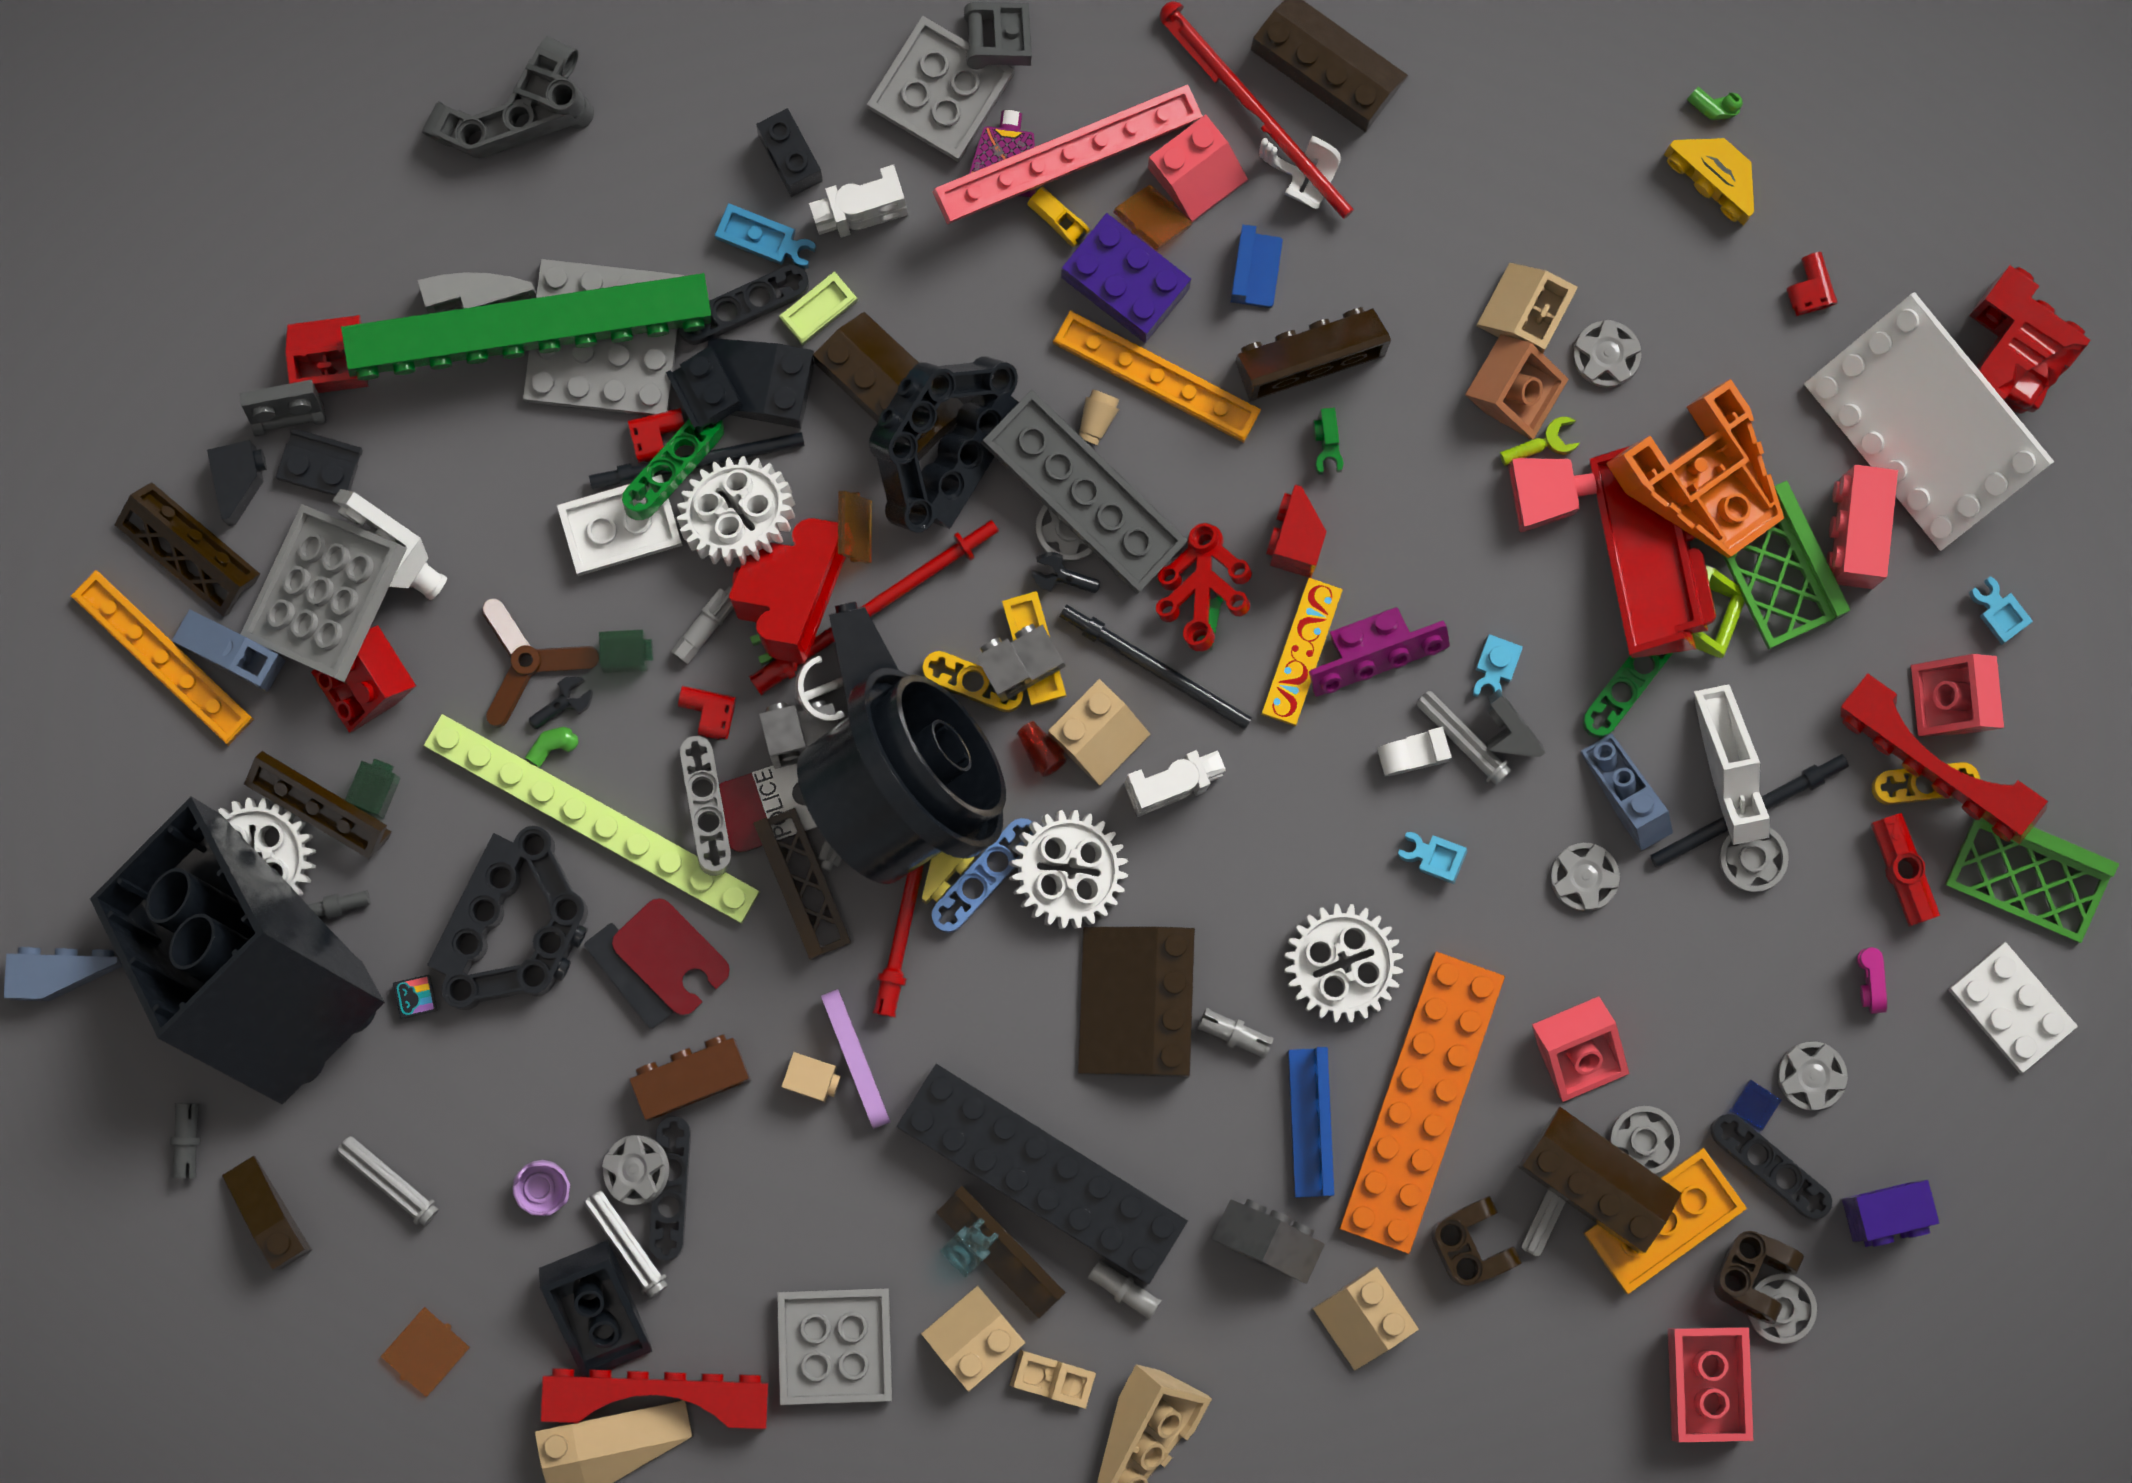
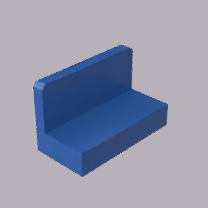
(1256, 268)

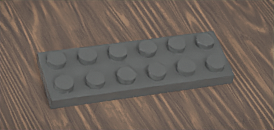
(1084, 491)

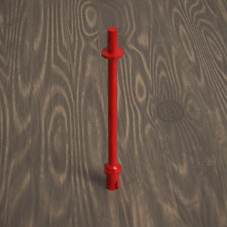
(781, 669)
(892, 977)

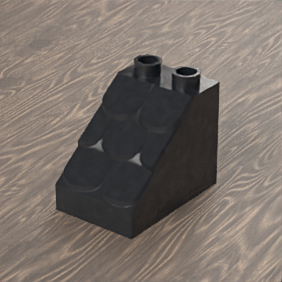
(232, 956)

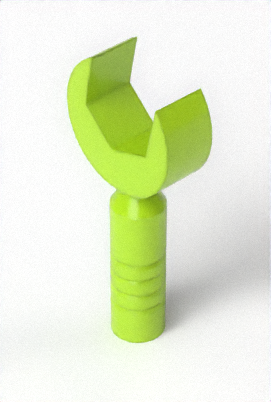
(1537, 445)

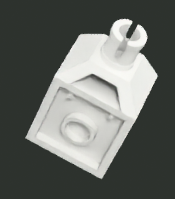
(413, 567)

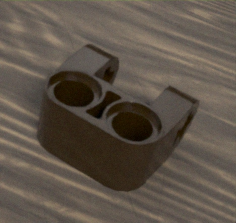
(1466, 1248)
(1735, 1264)

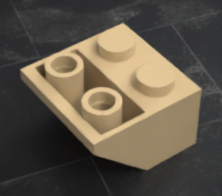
(1527, 305)

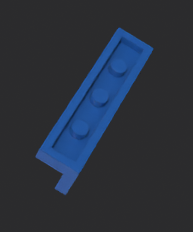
(1311, 1122)

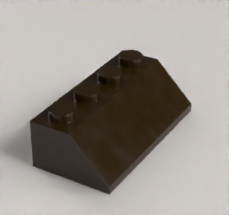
(1328, 62)
(1313, 353)
(869, 370)
(1600, 1181)

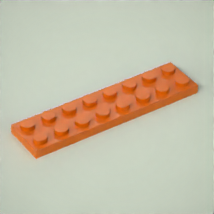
(1422, 1102)

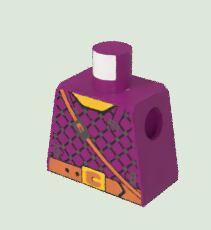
(1003, 143)

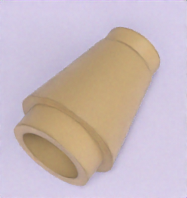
(1097, 416)

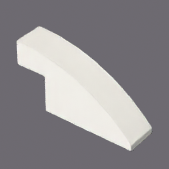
(1732, 764)

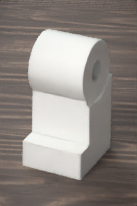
(1414, 752)

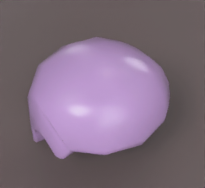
(541, 1188)

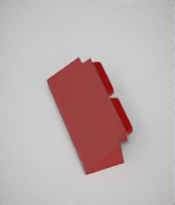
(1655, 572)

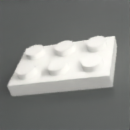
(605, 536)
(2012, 1007)

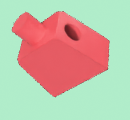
(1546, 490)

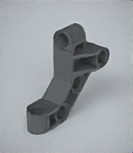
(540, 92)

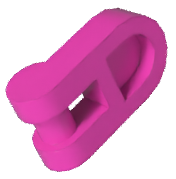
(1874, 992)

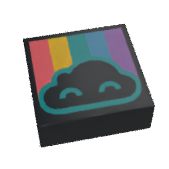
(415, 996)

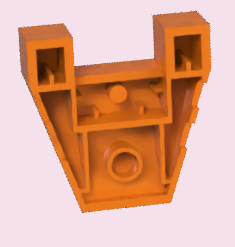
(1715, 486)

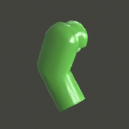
(1716, 108)
(551, 740)

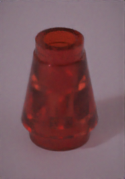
(1041, 749)

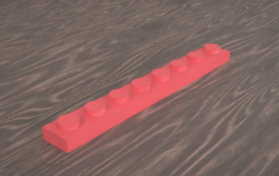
(1067, 154)

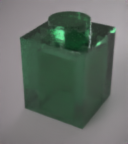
(625, 651)
(373, 787)

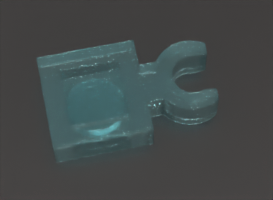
(968, 1248)

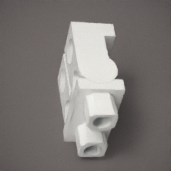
(860, 206)
(1174, 784)

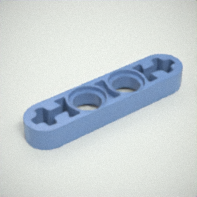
(980, 871)

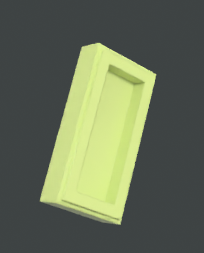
(818, 308)

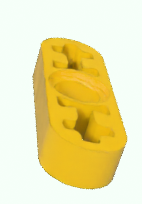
(944, 680)
(1900, 796)

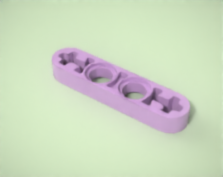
(855, 1058)

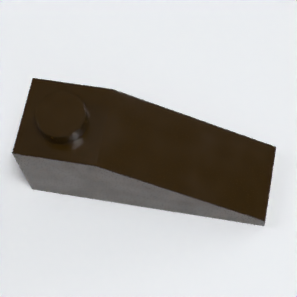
(266, 1214)

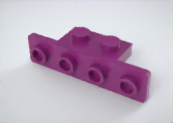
(1375, 647)

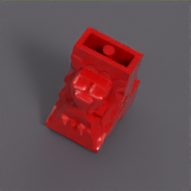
(2030, 343)

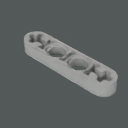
(705, 805)

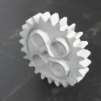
(709, 530)
(290, 849)
(1066, 902)
(1330, 933)

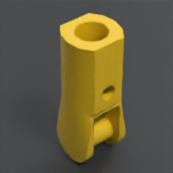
(1054, 213)

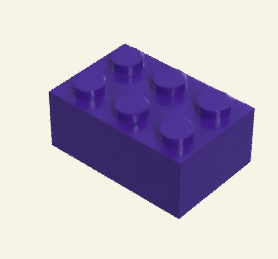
(1125, 278)

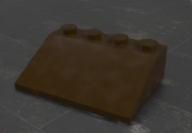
(1136, 1001)

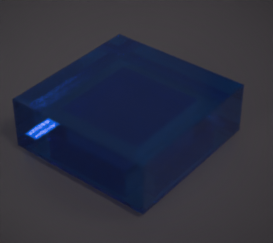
(1755, 1105)

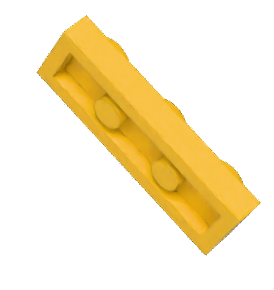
(1023, 612)

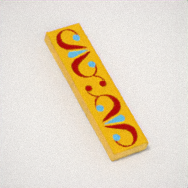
(1301, 651)

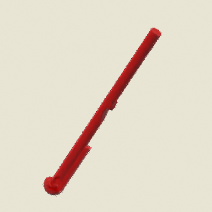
(1217, 69)

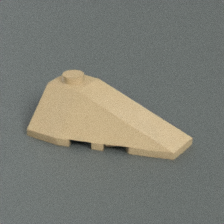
(1148, 1424)
(611, 1445)

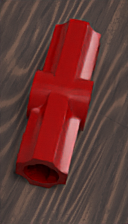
(1895, 846)

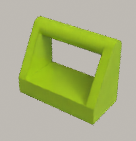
(1722, 585)

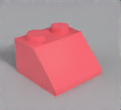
(1197, 168)
(1957, 695)
(1581, 1048)

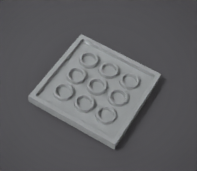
(610, 375)
(323, 592)

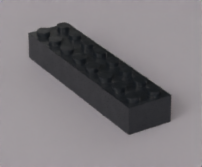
(1042, 1174)

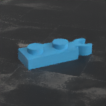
(761, 236)

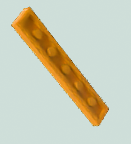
(1156, 376)
(162, 657)

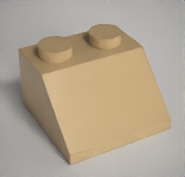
(1099, 732)
(1365, 1318)
(973, 1338)

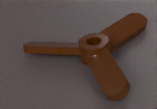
(543, 660)

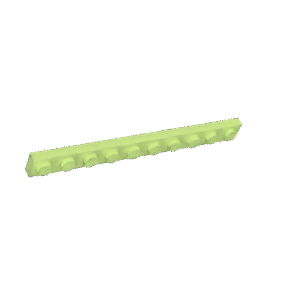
(589, 818)

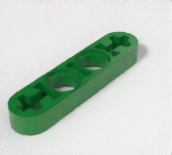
(667, 460)
(1637, 684)

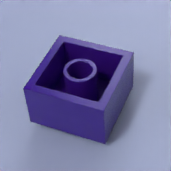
(1891, 1211)

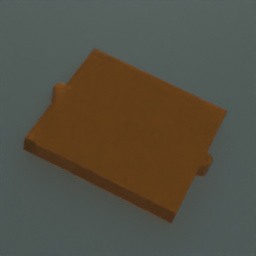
(1152, 217)
(854, 527)
(425, 1351)

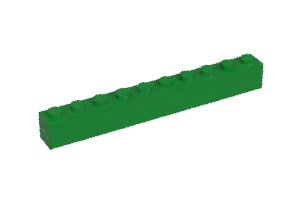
(526, 325)

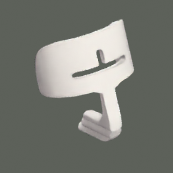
(1319, 150)
(803, 697)

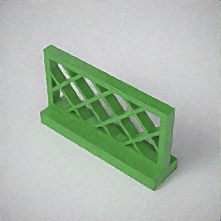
(1808, 559)
(2054, 849)

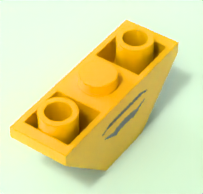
(1717, 172)

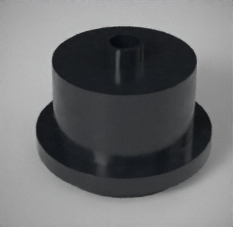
(903, 778)

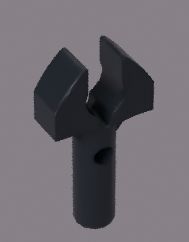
(1062, 575)
(562, 702)

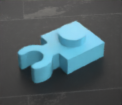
(2003, 615)
(1497, 662)
(1439, 858)

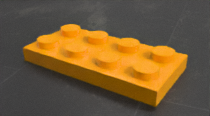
(1702, 1208)

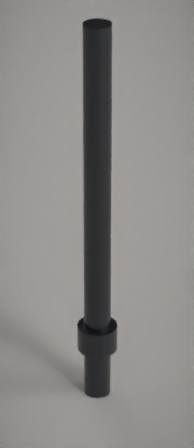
(627, 473)
(1095, 629)
(1810, 778)

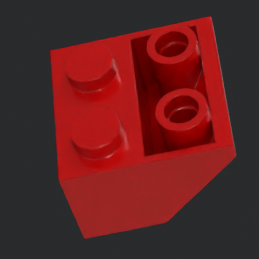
(318, 354)
(1301, 536)
(372, 685)

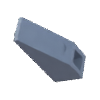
(229, 650)
(1628, 792)
(46, 977)

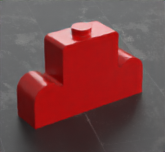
(789, 589)

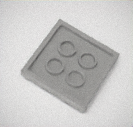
(936, 92)
(834, 1346)

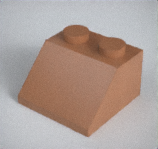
(1517, 385)

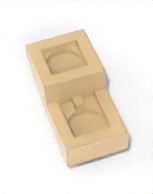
(1052, 1379)

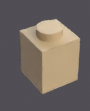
(811, 1077)

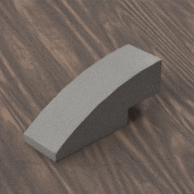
(472, 290)

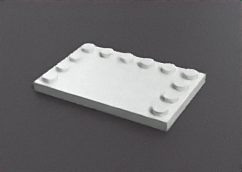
(1930, 413)

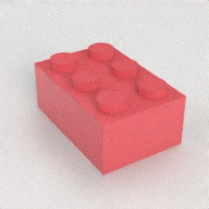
(1862, 526)
(1710, 1384)

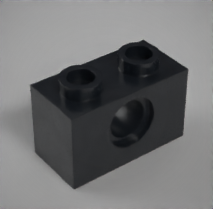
(789, 152)

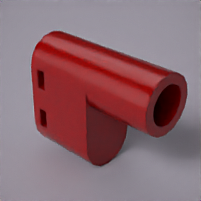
(1816, 291)
(651, 430)
(713, 710)

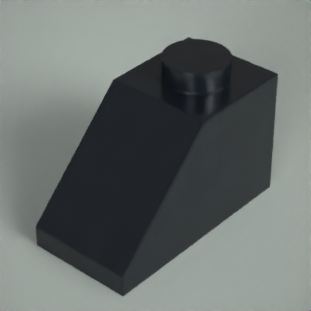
(236, 477)

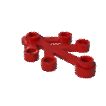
(1202, 583)

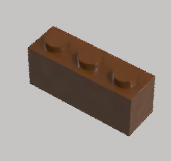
(689, 1077)

